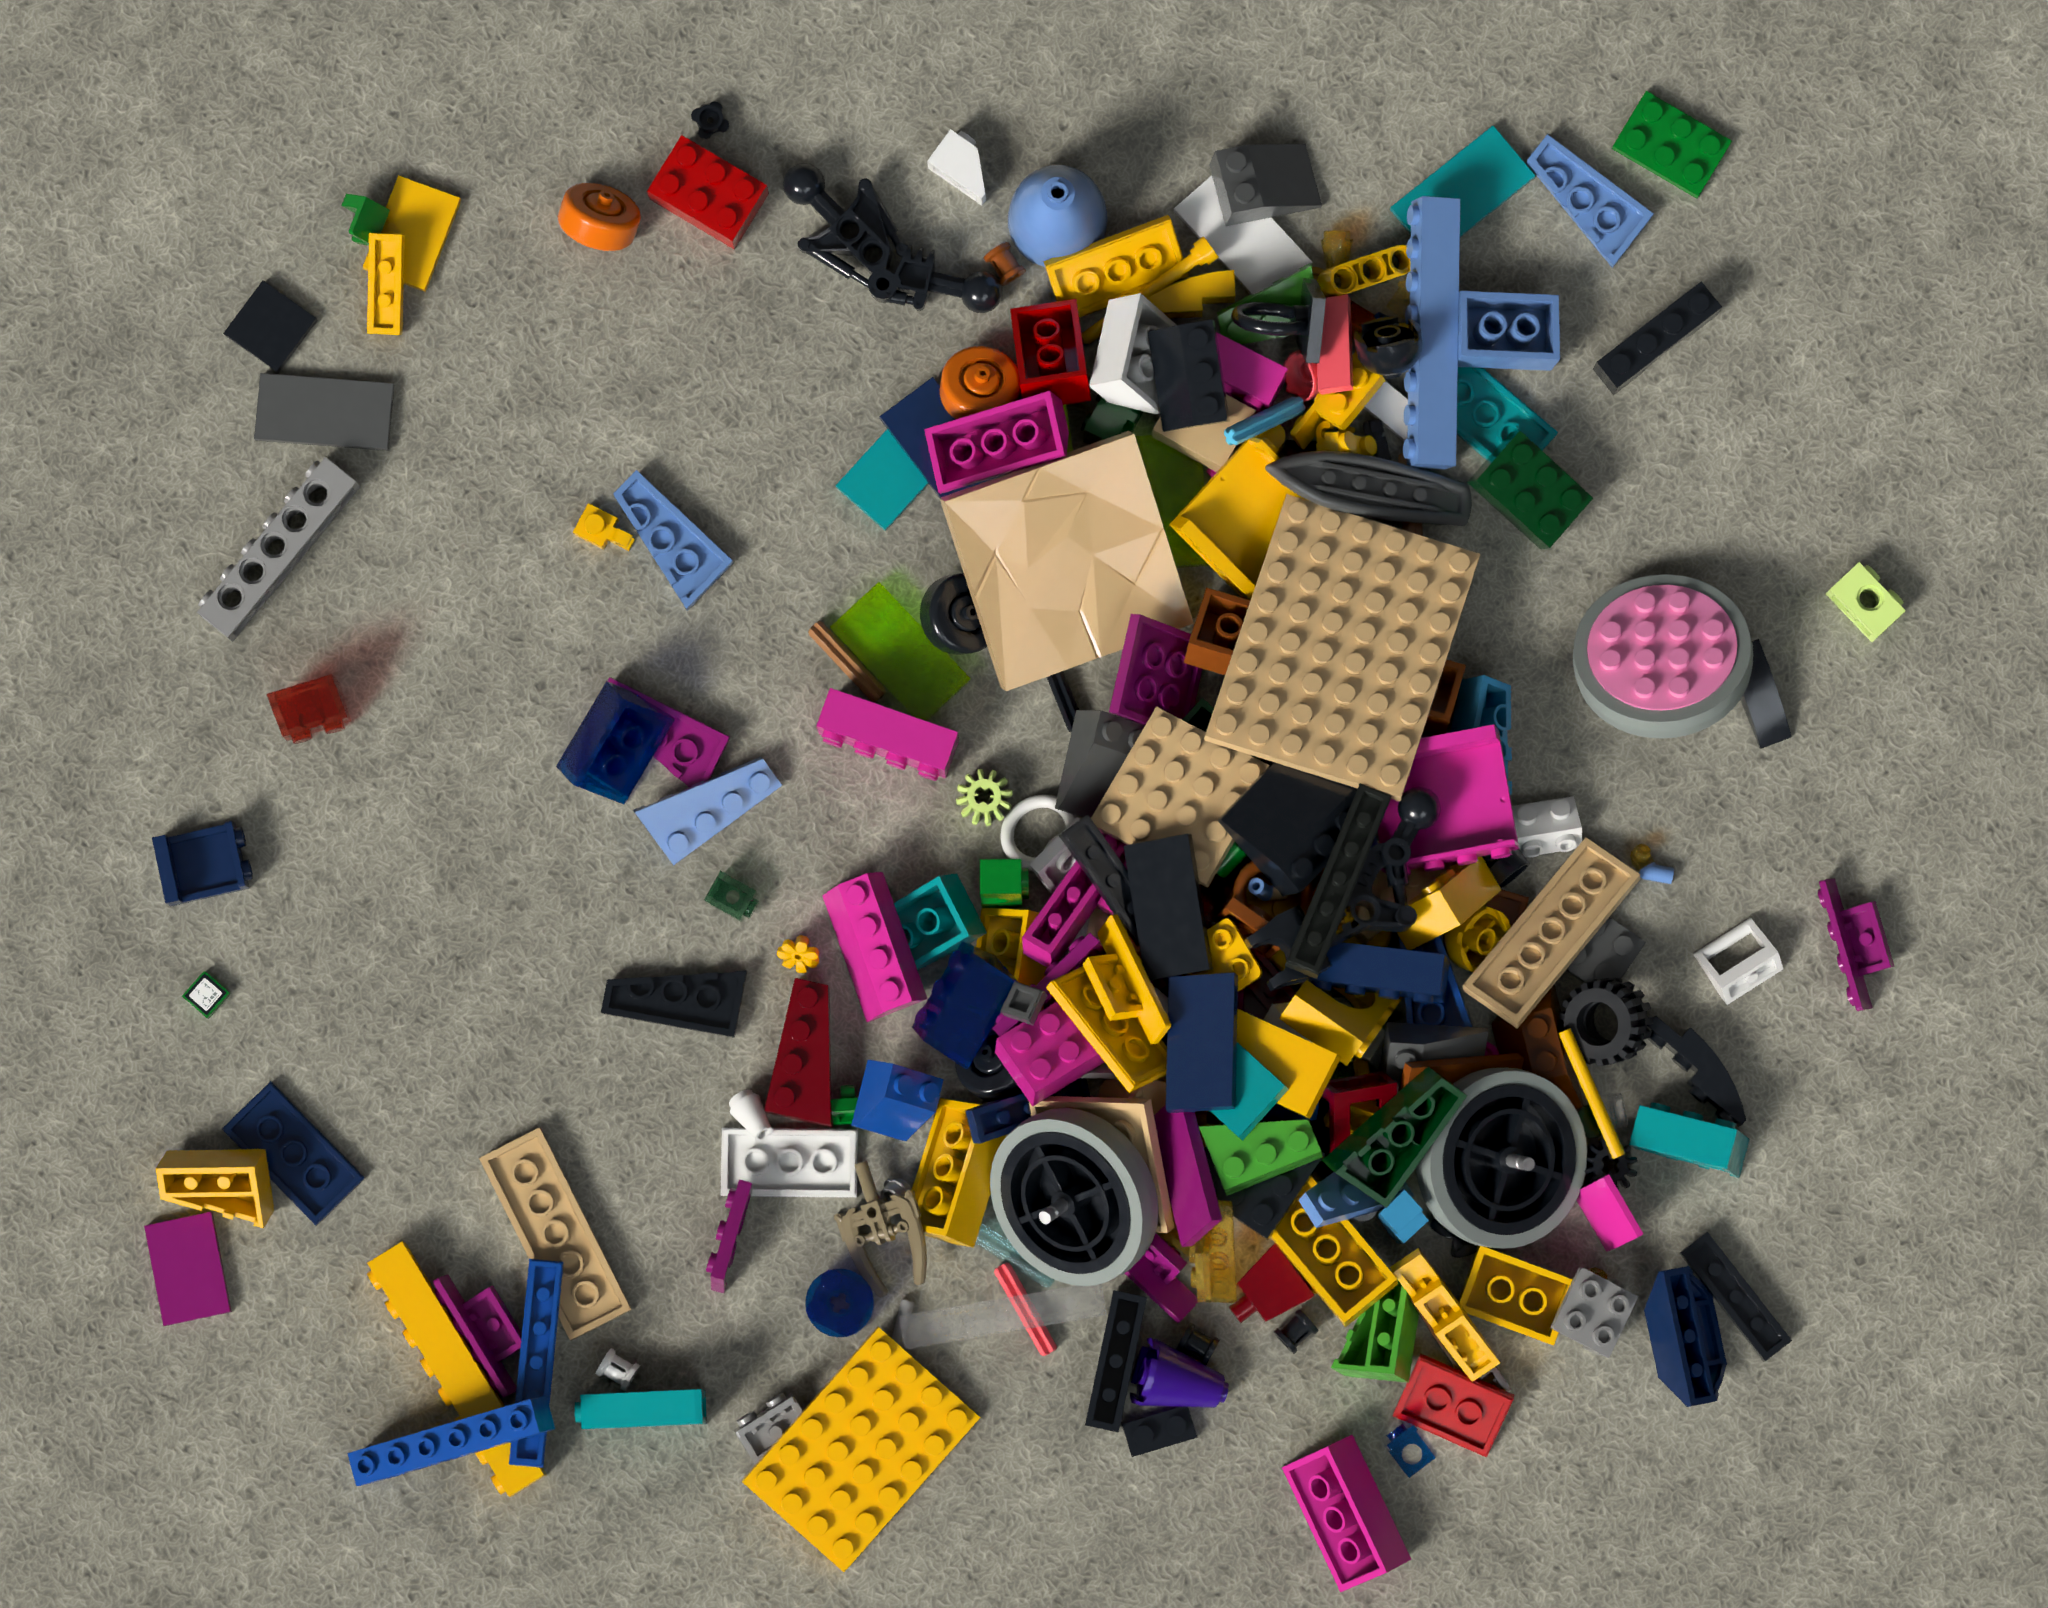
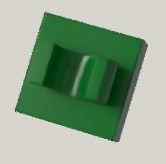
(844, 1108)

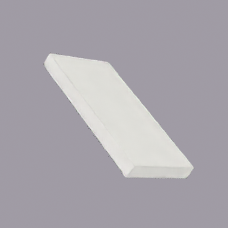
(1254, 250)
(791, 1162)

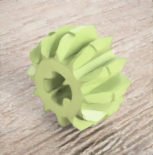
(985, 785)

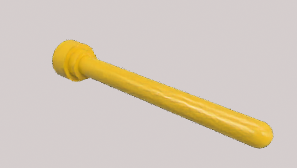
(1200, 254)

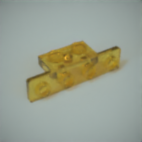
(1216, 1261)

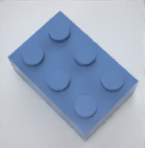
(1508, 330)

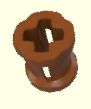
(1004, 263)

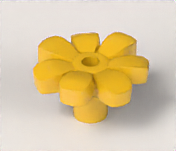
(798, 954)

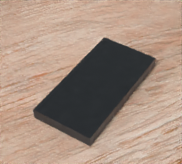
(1168, 907)

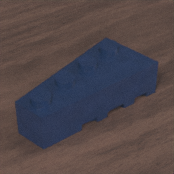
(1386, 972)

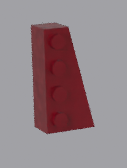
(803, 1062)

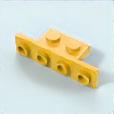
(1338, 407)
(1123, 983)

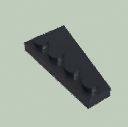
(688, 1002)

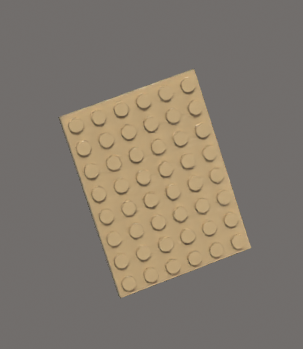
(1342, 647)

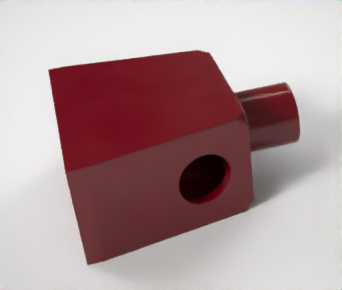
(1270, 1288)

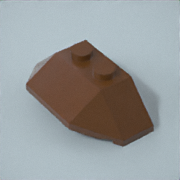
(1541, 1046)

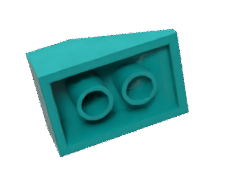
(938, 919)

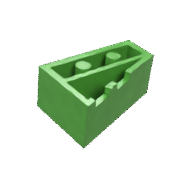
(1263, 1154)

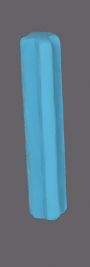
(1264, 420)

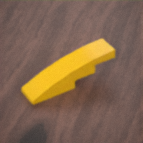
(1445, 1315)

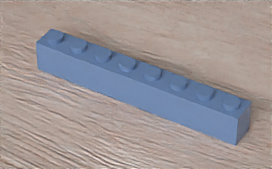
(1435, 306)

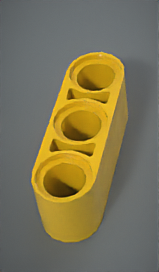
(1352, 271)

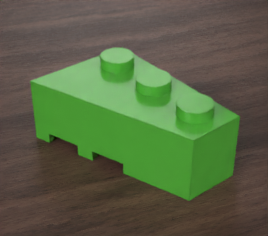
(1381, 1340)

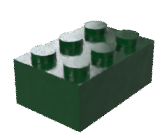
(1530, 490)

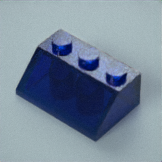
(614, 743)
(964, 1004)

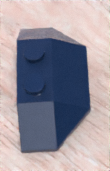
(1685, 1336)

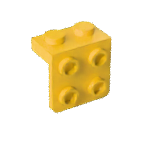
(1231, 954)

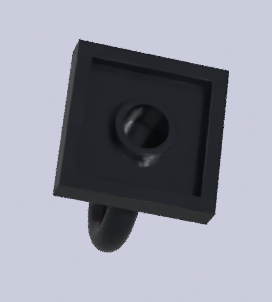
(1305, 319)

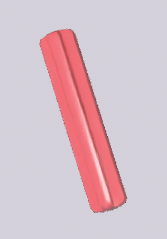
(1014, 1287)

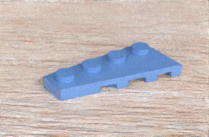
(698, 813)

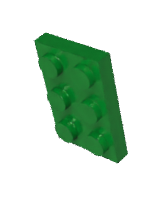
(1671, 144)

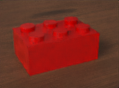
(708, 192)
(1051, 351)

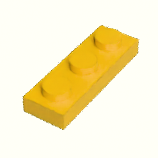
(385, 283)

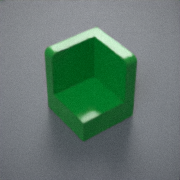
(368, 217)

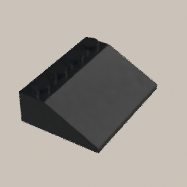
(1289, 824)

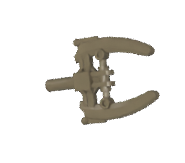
(878, 1215)

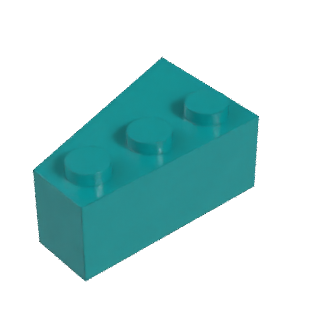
(1689, 1138)

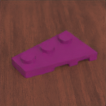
(727, 1232)

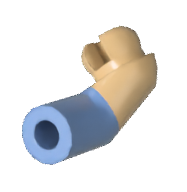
(1264, 891)

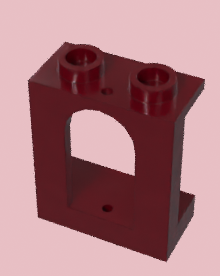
(1354, 1089)

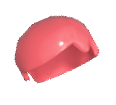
(1301, 376)

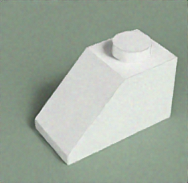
(959, 164)

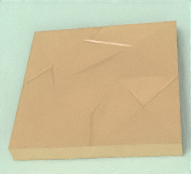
(1065, 559)

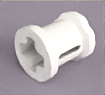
(618, 1369)

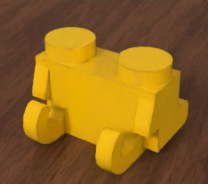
(1344, 440)

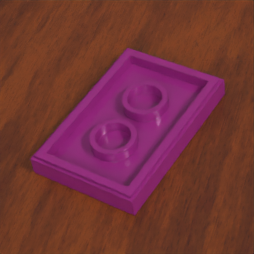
(187, 1269)

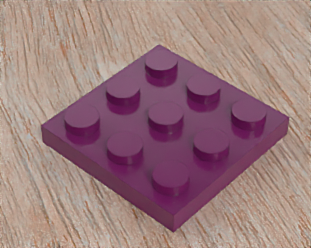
(1154, 672)

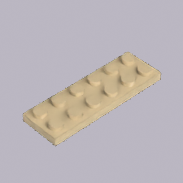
(1551, 932)
(555, 1230)

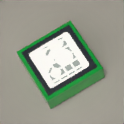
(206, 994)

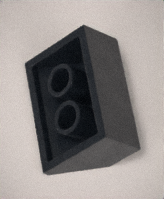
(1188, 375)

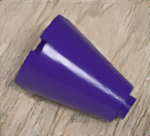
(1175, 1379)

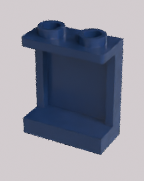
(202, 863)

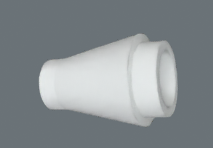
(750, 1113)

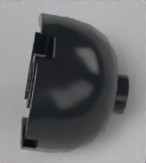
(1388, 346)

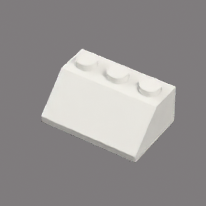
(1123, 357)

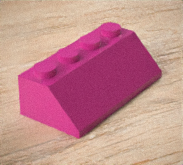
(998, 441)
(874, 945)
(1346, 1513)

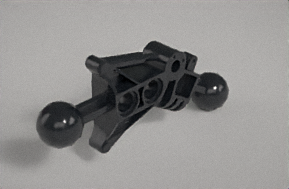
(915, 274)

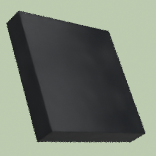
(270, 326)

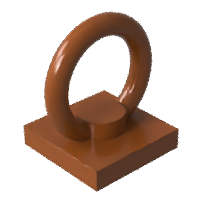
(1250, 917)

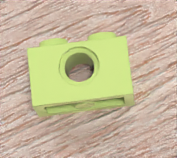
(1870, 621)

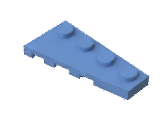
(1593, 202)
(677, 545)
(1339, 1200)

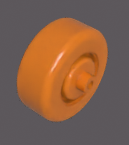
(599, 216)
(978, 381)

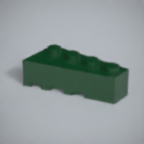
(1397, 1136)

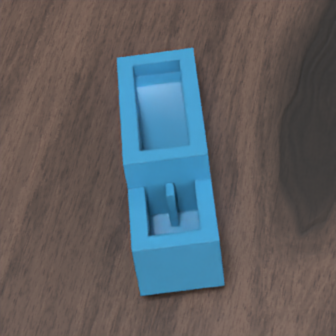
(1402, 1218)

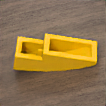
(1187, 296)

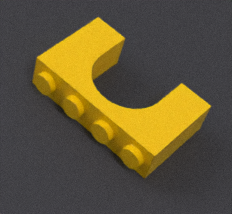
(1335, 1025)

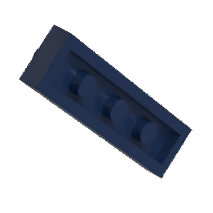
(1005, 1114)

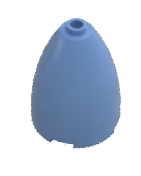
(1056, 213)

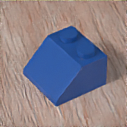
(895, 1100)

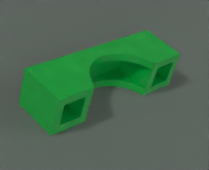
(1003, 883)

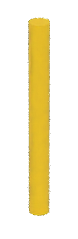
(1591, 1093)

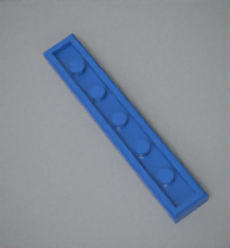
(537, 1351)

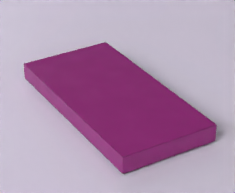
(1187, 1175)

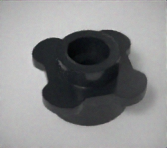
(713, 111)

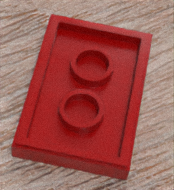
(1453, 1405)

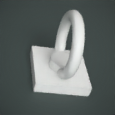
(1055, 859)

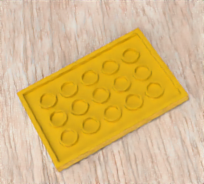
(860, 1449)

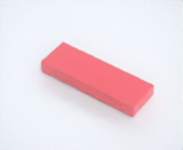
(1336, 357)

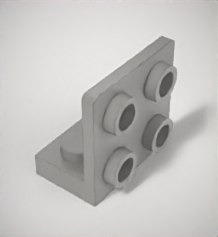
(1594, 1312)

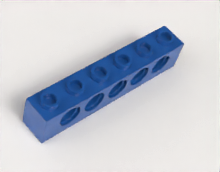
(451, 1441)

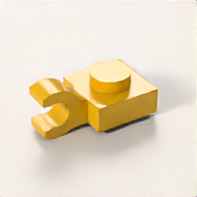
(599, 528)

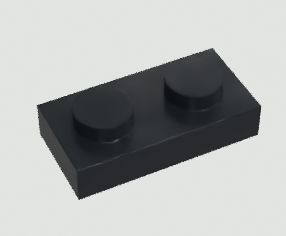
(1159, 1431)

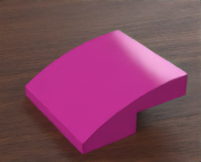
(1608, 1213)

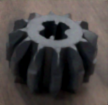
(1620, 1166)

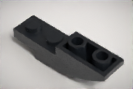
(1711, 1079)

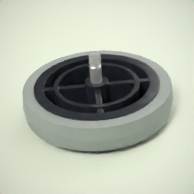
(1505, 1160)
(1074, 1196)

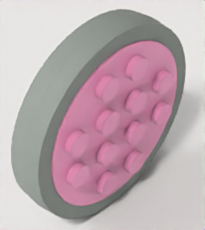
(1663, 656)

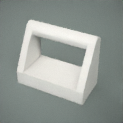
(1747, 973)

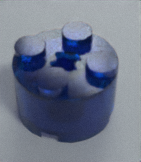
(834, 1284)

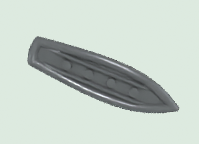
(1374, 487)

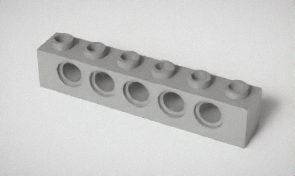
(297, 542)

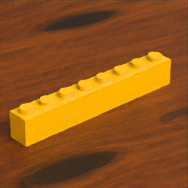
(445, 1355)

